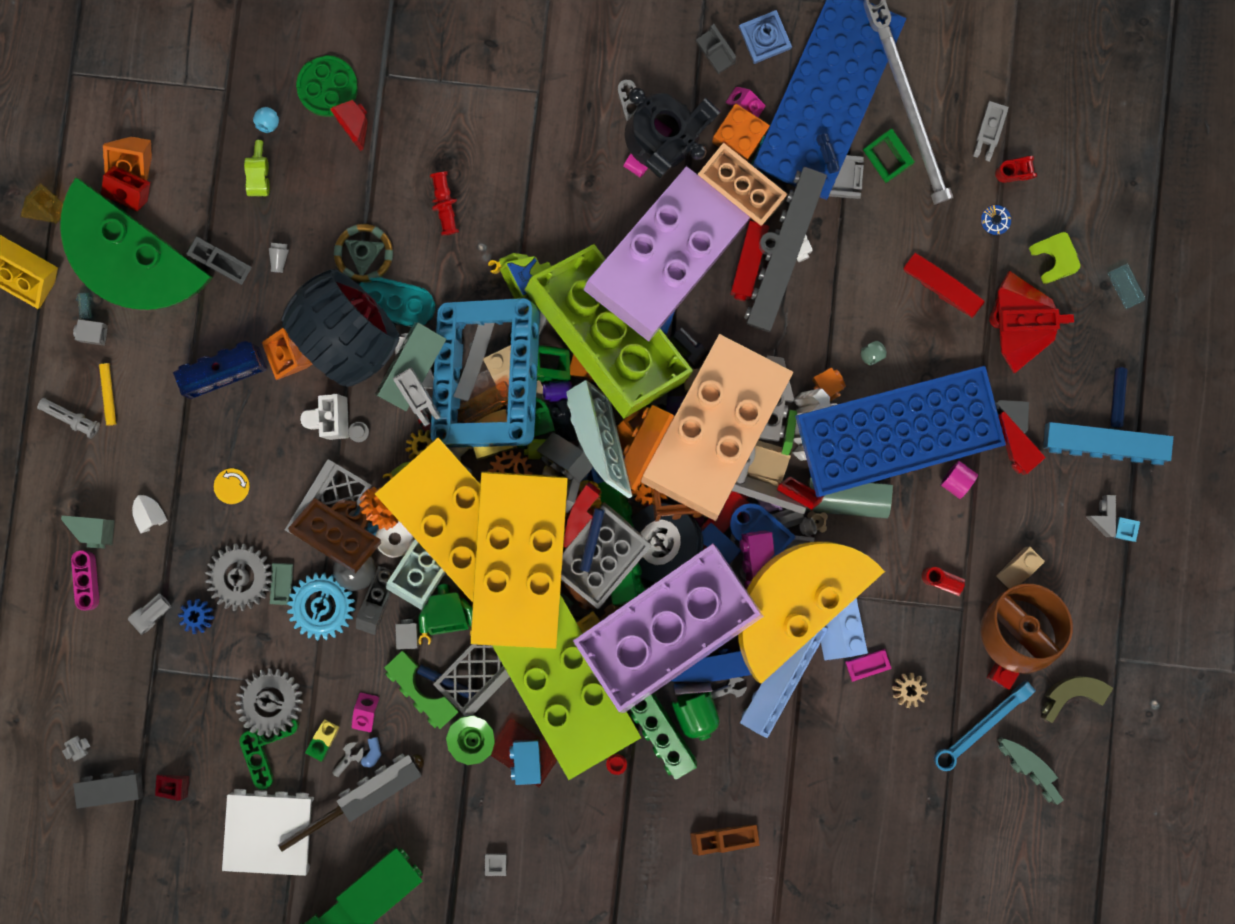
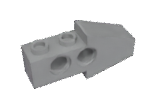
(775, 431)

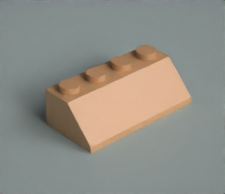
(742, 184)

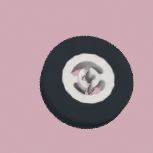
(682, 538)

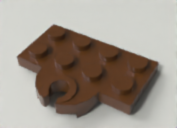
(336, 532)

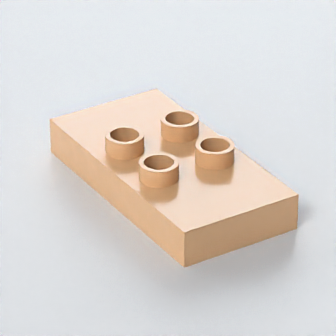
(717, 427)

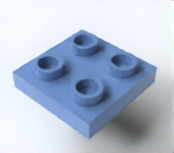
(765, 37)

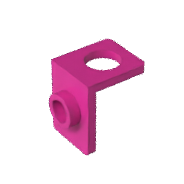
(748, 101)
(364, 715)

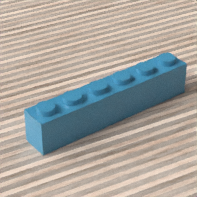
(1108, 442)

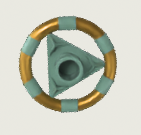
(363, 252)

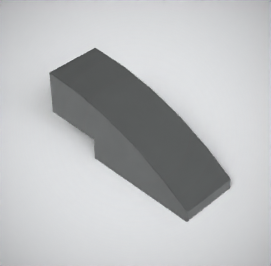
(218, 260)

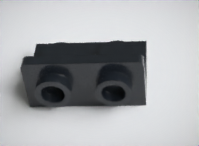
(561, 418)

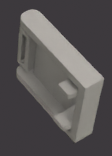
(849, 179)

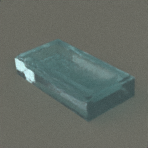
(1126, 286)

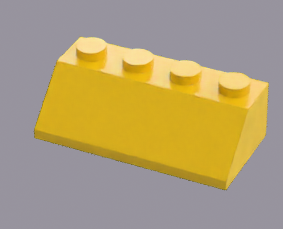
(25, 273)

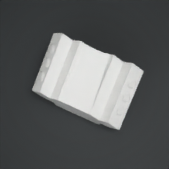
(808, 402)

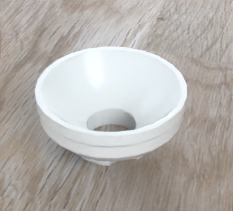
(394, 550)

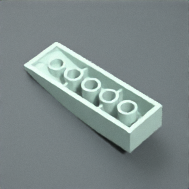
(598, 434)
(415, 576)

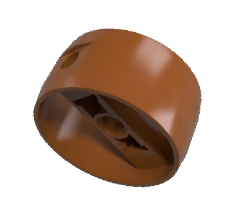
(1035, 641)

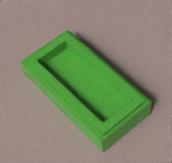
(789, 432)

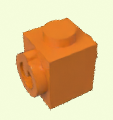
(831, 382)

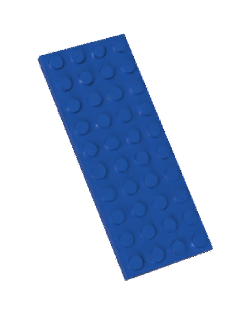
(827, 93)
(900, 431)

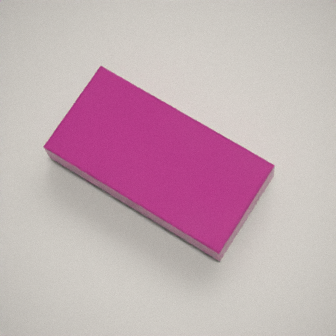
(868, 665)

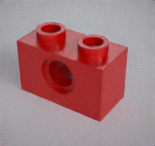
(125, 188)

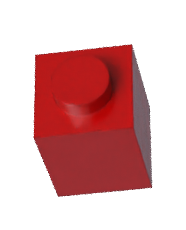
(1002, 676)

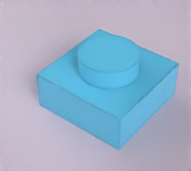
(1127, 529)

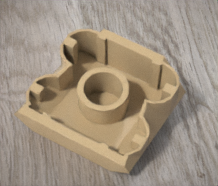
(768, 463)

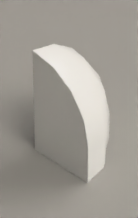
(147, 513)

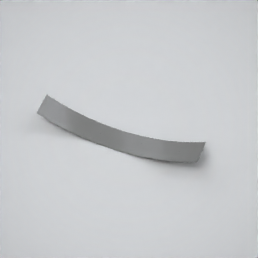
(474, 361)

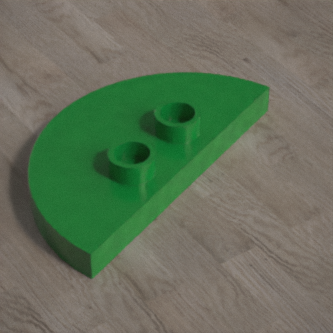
(123, 257)

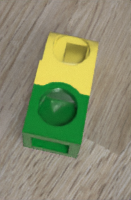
(322, 740)

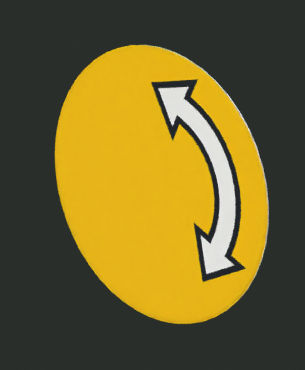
(231, 486)

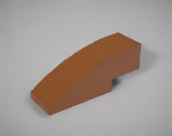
(724, 839)

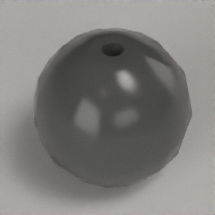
(353, 581)

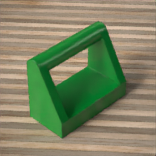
(897, 149)
(563, 367)

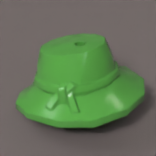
(460, 740)

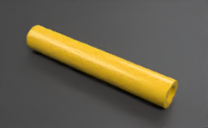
(107, 394)

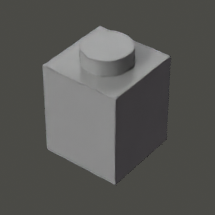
(90, 332)
(407, 634)

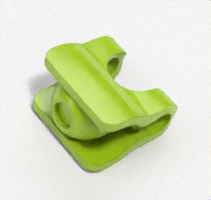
(1063, 253)

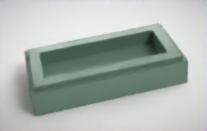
(282, 583)

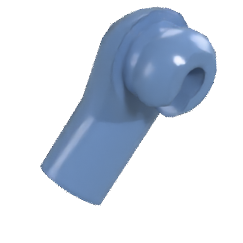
(374, 753)

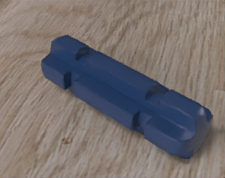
(828, 153)

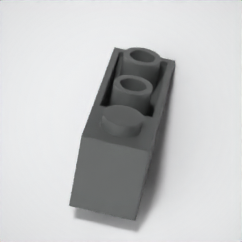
(374, 602)

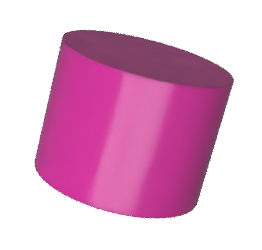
(959, 479)

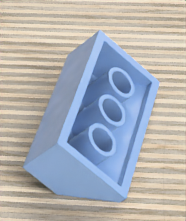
(844, 634)

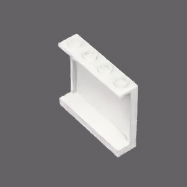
(258, 825)

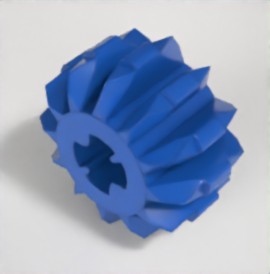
(190, 611)

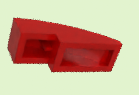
(580, 512)

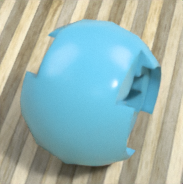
(266, 119)

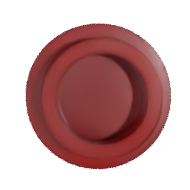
(616, 764)

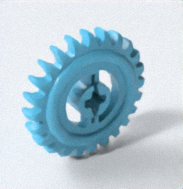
(312, 624)

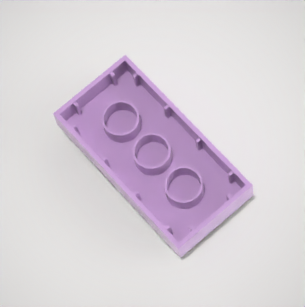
(666, 253)
(668, 628)

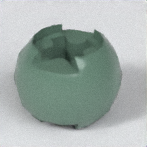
(873, 353)

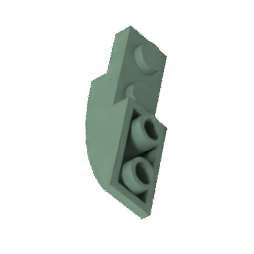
(1026, 762)

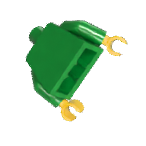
(444, 614)

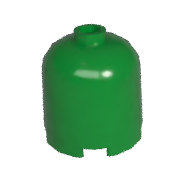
(696, 714)

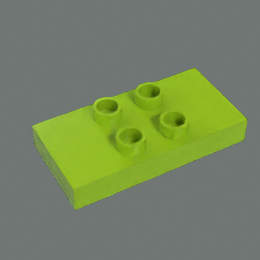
(614, 355)
(568, 700)

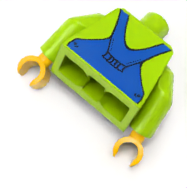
(517, 271)

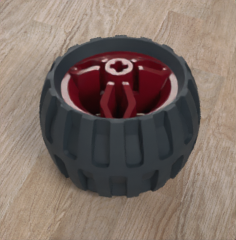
(340, 328)

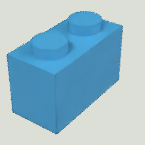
(526, 762)

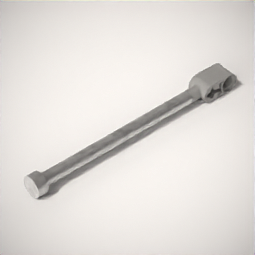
(940, 192)

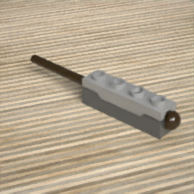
(367, 794)

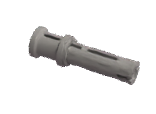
(76, 421)

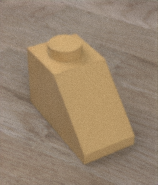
(1020, 567)

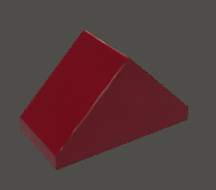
(172, 787)

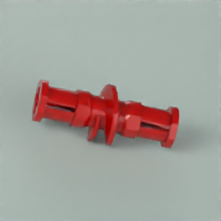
(444, 203)

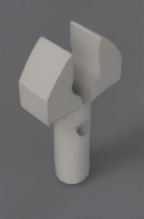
(728, 689)
(348, 758)

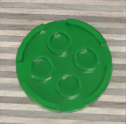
(326, 84)

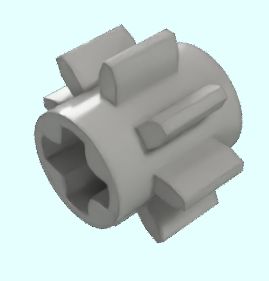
(76, 748)

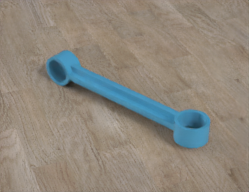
(1018, 695)

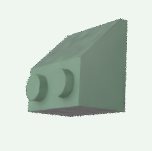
(91, 530)

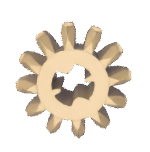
(902, 692)

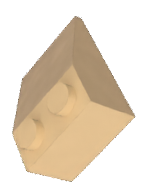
(499, 368)

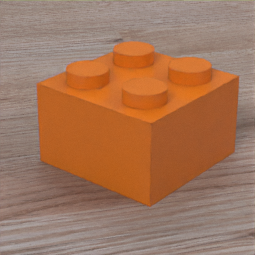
(741, 132)

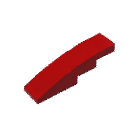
(944, 285)

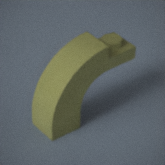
(1071, 687)

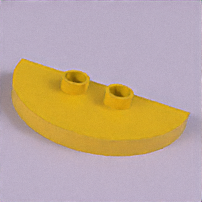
(800, 596)

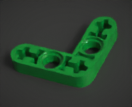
(260, 741)

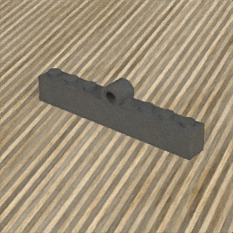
(785, 250)

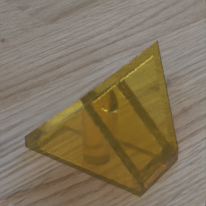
(42, 205)

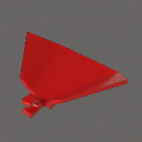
(1026, 321)

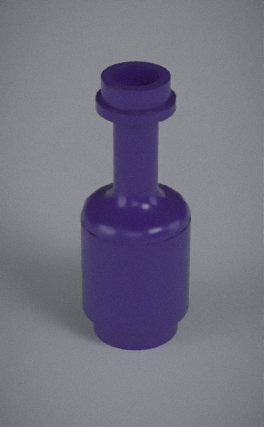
(557, 390)

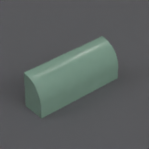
(418, 352)
(864, 501)

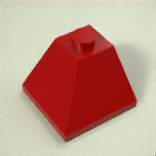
(353, 121)

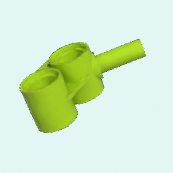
(256, 169)

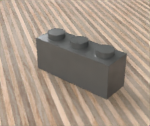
(564, 457)
(108, 789)

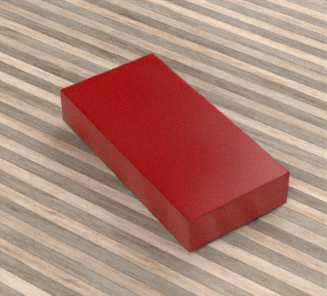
(800, 492)

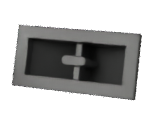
(1017, 411)

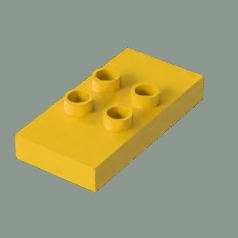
(440, 509)
(518, 560)

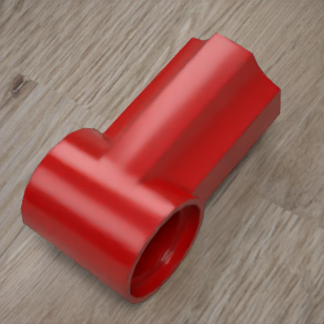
(944, 581)

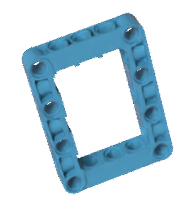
(521, 375)

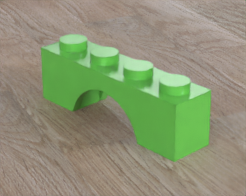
(403, 670)

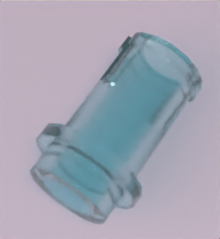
(84, 305)

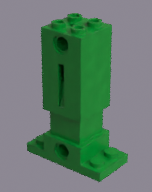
(373, 891)

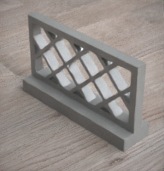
(321, 485)
(482, 694)

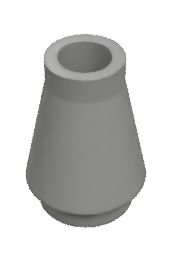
(278, 255)

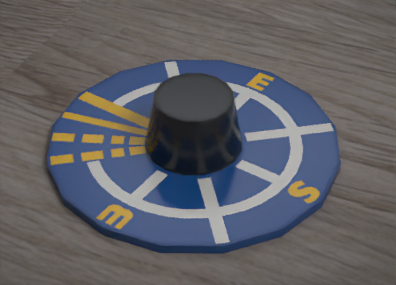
(996, 220)

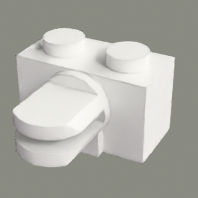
(329, 417)

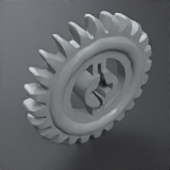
(243, 557)
(251, 698)

